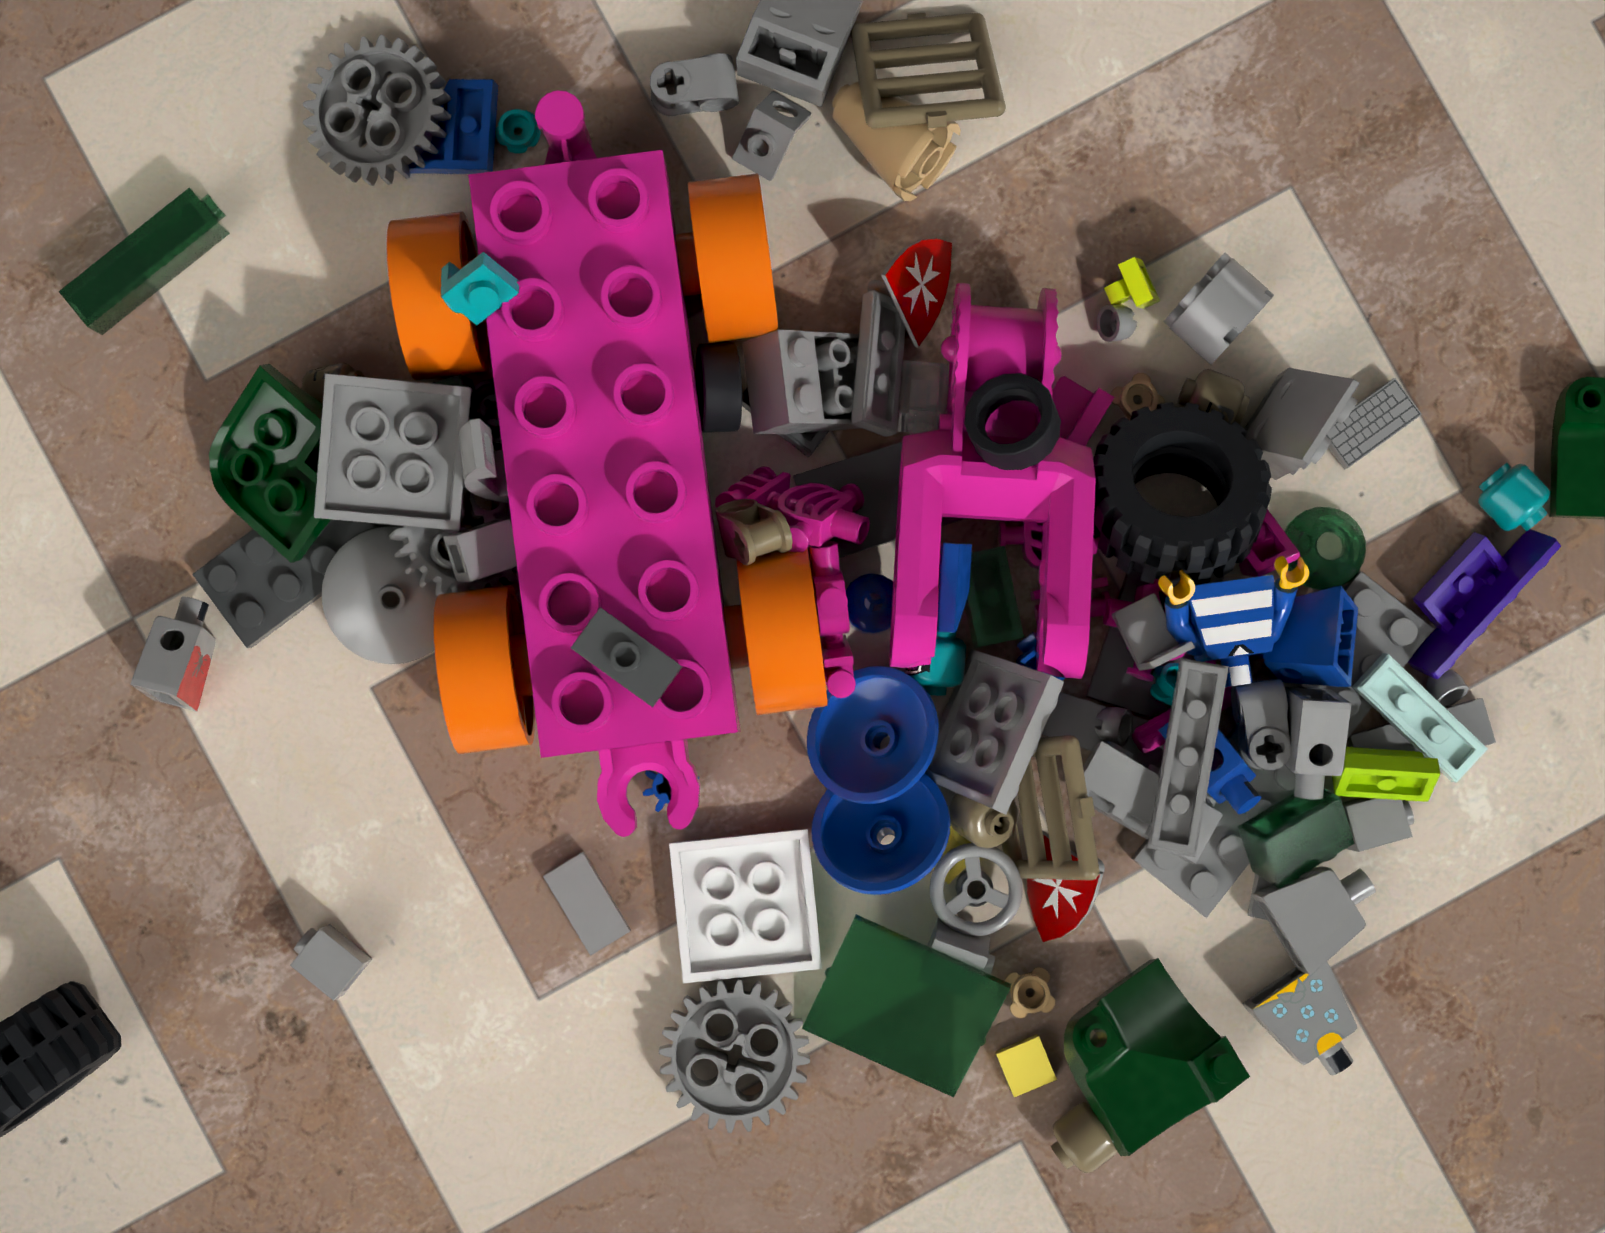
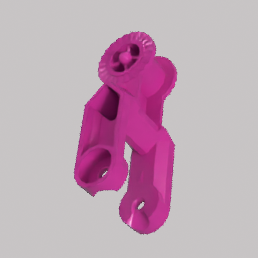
(949, 479)

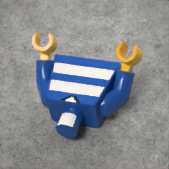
(1232, 616)

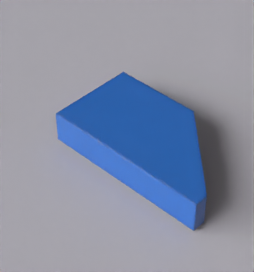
(953, 584)

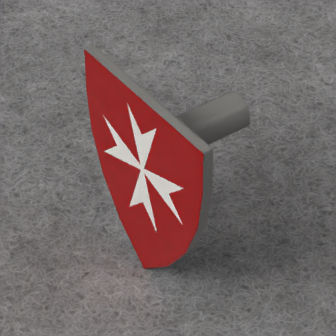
(917, 284)
(1061, 904)

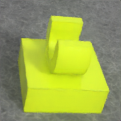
(1134, 285)

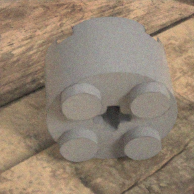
(1218, 308)

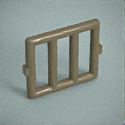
(937, 113)
(1081, 810)

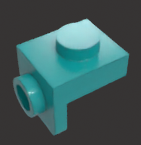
(477, 287)

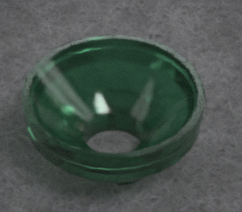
(1304, 534)

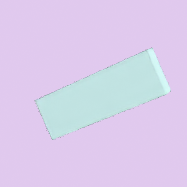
(1419, 717)

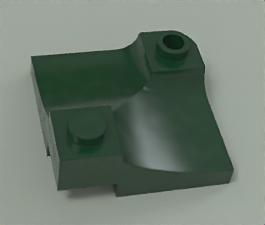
(1579, 452)
(269, 461)
(1147, 1058)

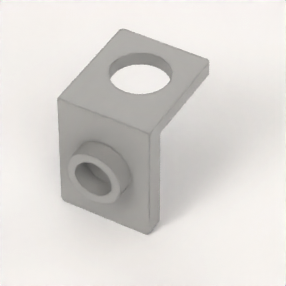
(769, 135)
(1146, 633)

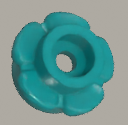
(518, 119)

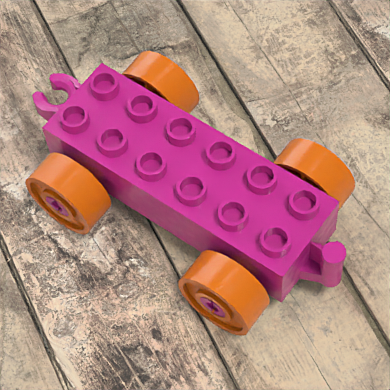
(605, 460)

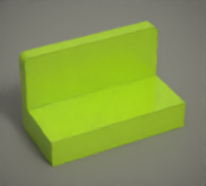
(1387, 774)

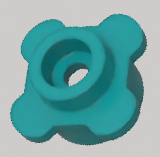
(1165, 682)

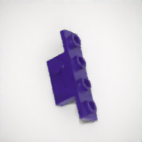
(1472, 592)

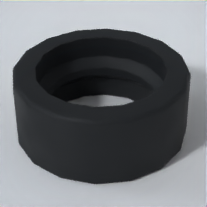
(719, 387)
(1002, 391)

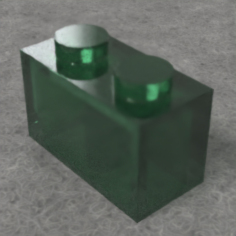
(992, 600)
(1295, 837)

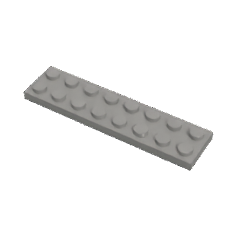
(1382, 627)

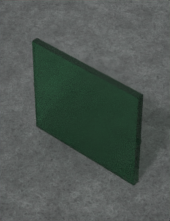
(905, 1005)

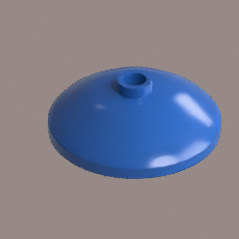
(849, 732)
(851, 833)

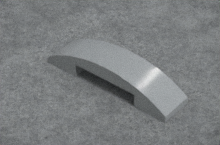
(481, 465)

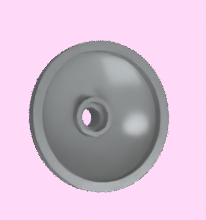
(354, 603)

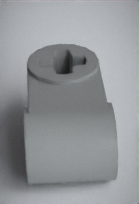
(699, 84)
(1262, 716)

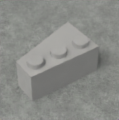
(1128, 792)

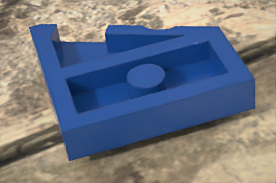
(469, 131)

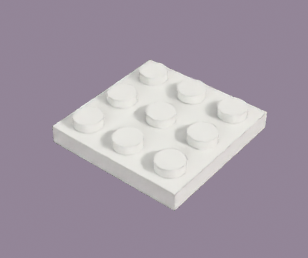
(745, 905)

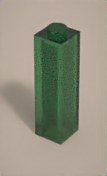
(146, 260)

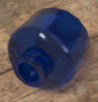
(864, 619)

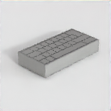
(1372, 423)

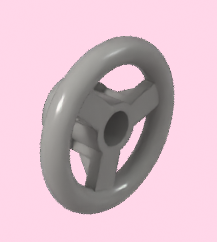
(947, 911)

